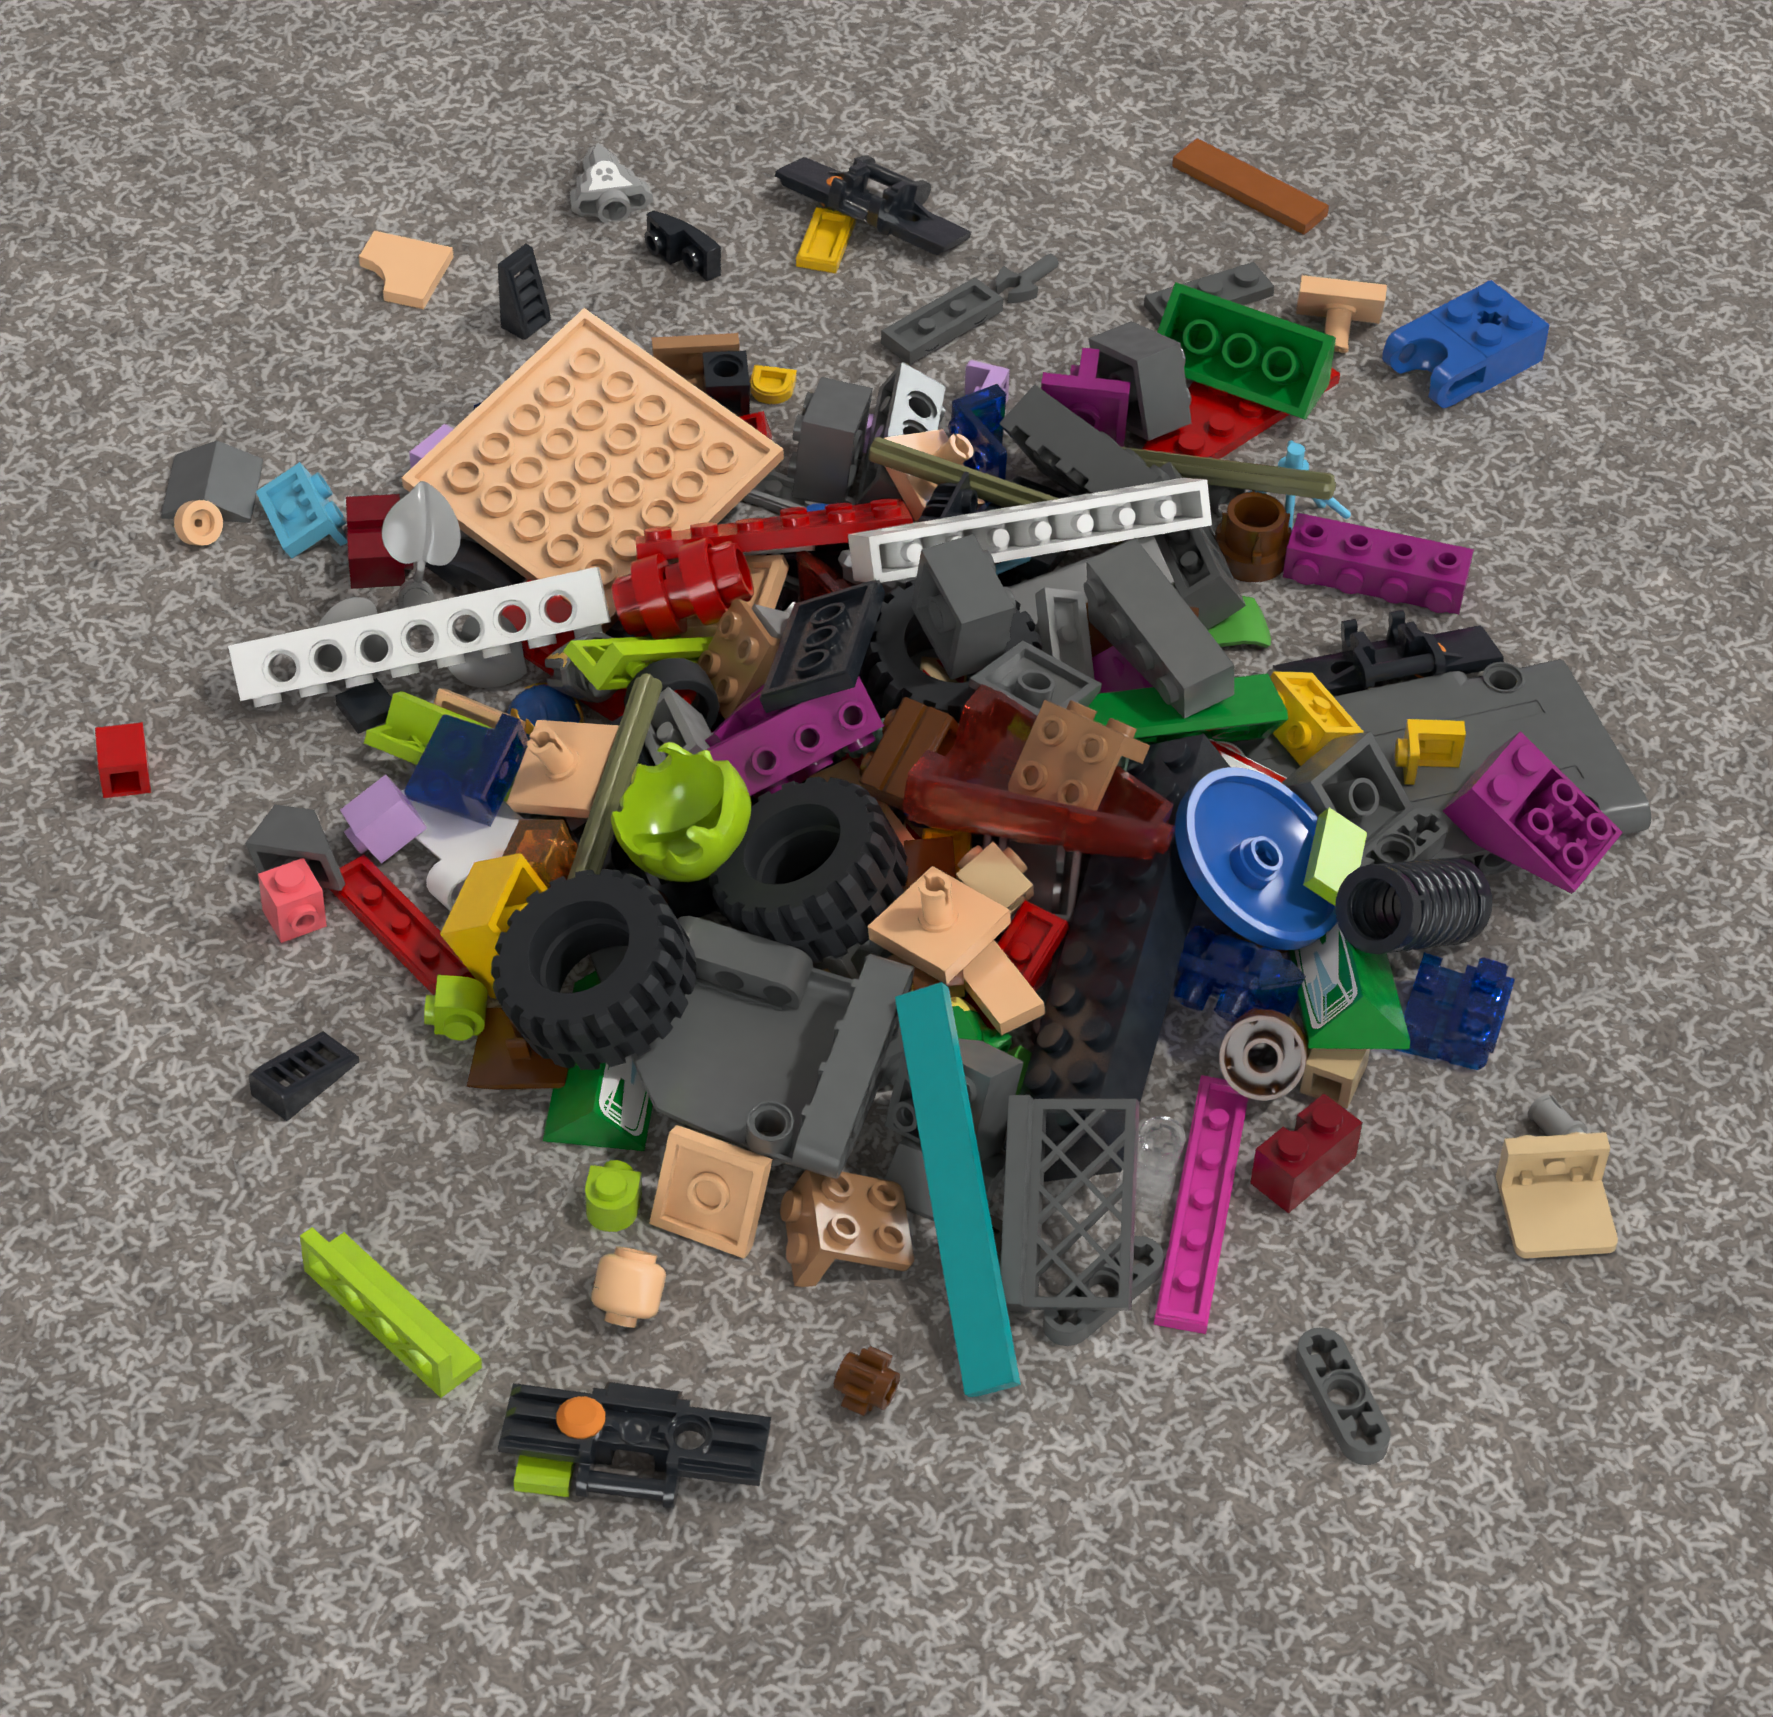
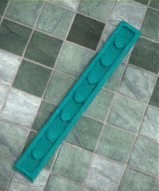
(957, 1191)

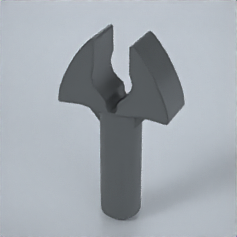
(1025, 280)

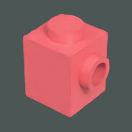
(292, 900)

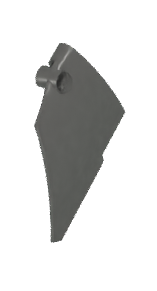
(772, 1046)

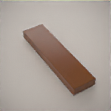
(1250, 186)

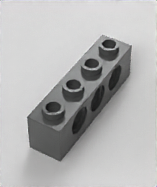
(904, 405)
(1200, 569)

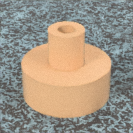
(198, 522)

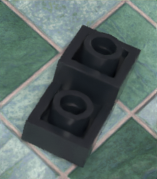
(680, 241)
(477, 566)

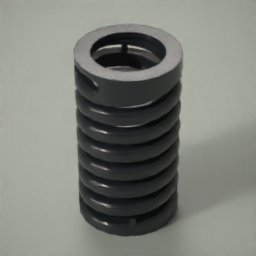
(1413, 905)

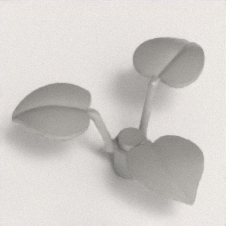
(423, 531)

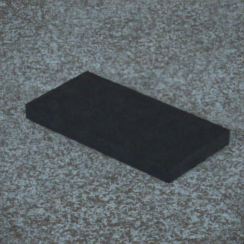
(823, 646)

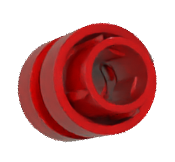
(701, 584)

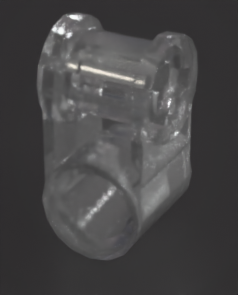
(1158, 1164)

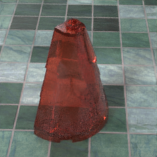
(972, 795)

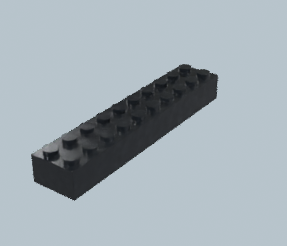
(1117, 970)

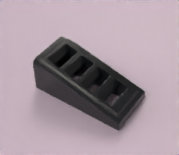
(522, 297)
(289, 1100)

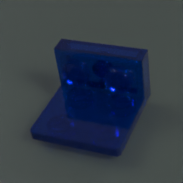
(978, 420)
(468, 767)

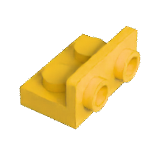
(1312, 715)

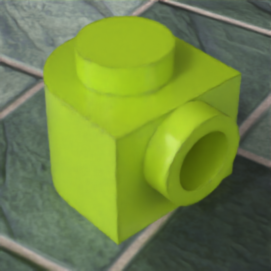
(457, 1007)
(613, 1195)

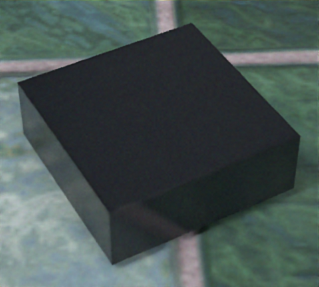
(365, 705)

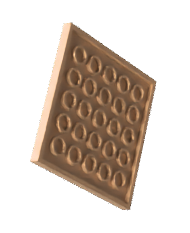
(590, 455)

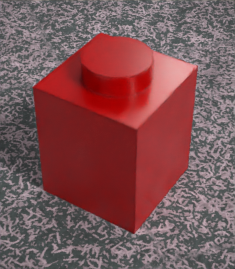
(122, 760)

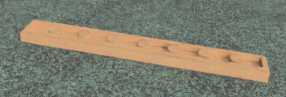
(991, 975)

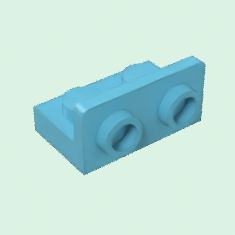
(301, 510)

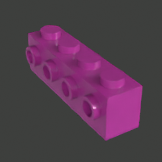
(1378, 563)
(800, 738)

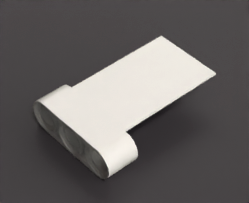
(460, 844)

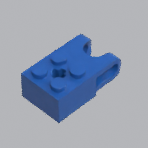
(1469, 343)

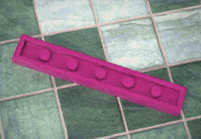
(1201, 1207)

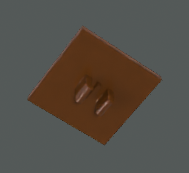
(507, 1061)

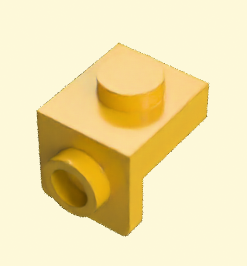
(1429, 744)

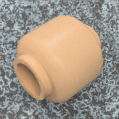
(628, 1286)

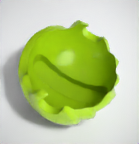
(682, 815)

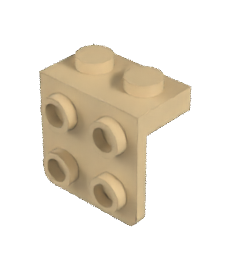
(1556, 1194)

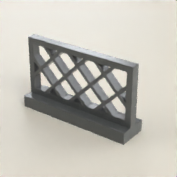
(1024, 1202)

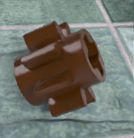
(866, 1380)

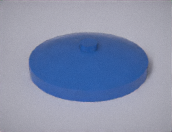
(1248, 857)

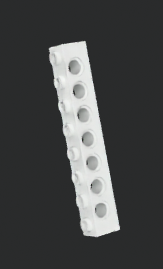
(1038, 527)
(255, 659)

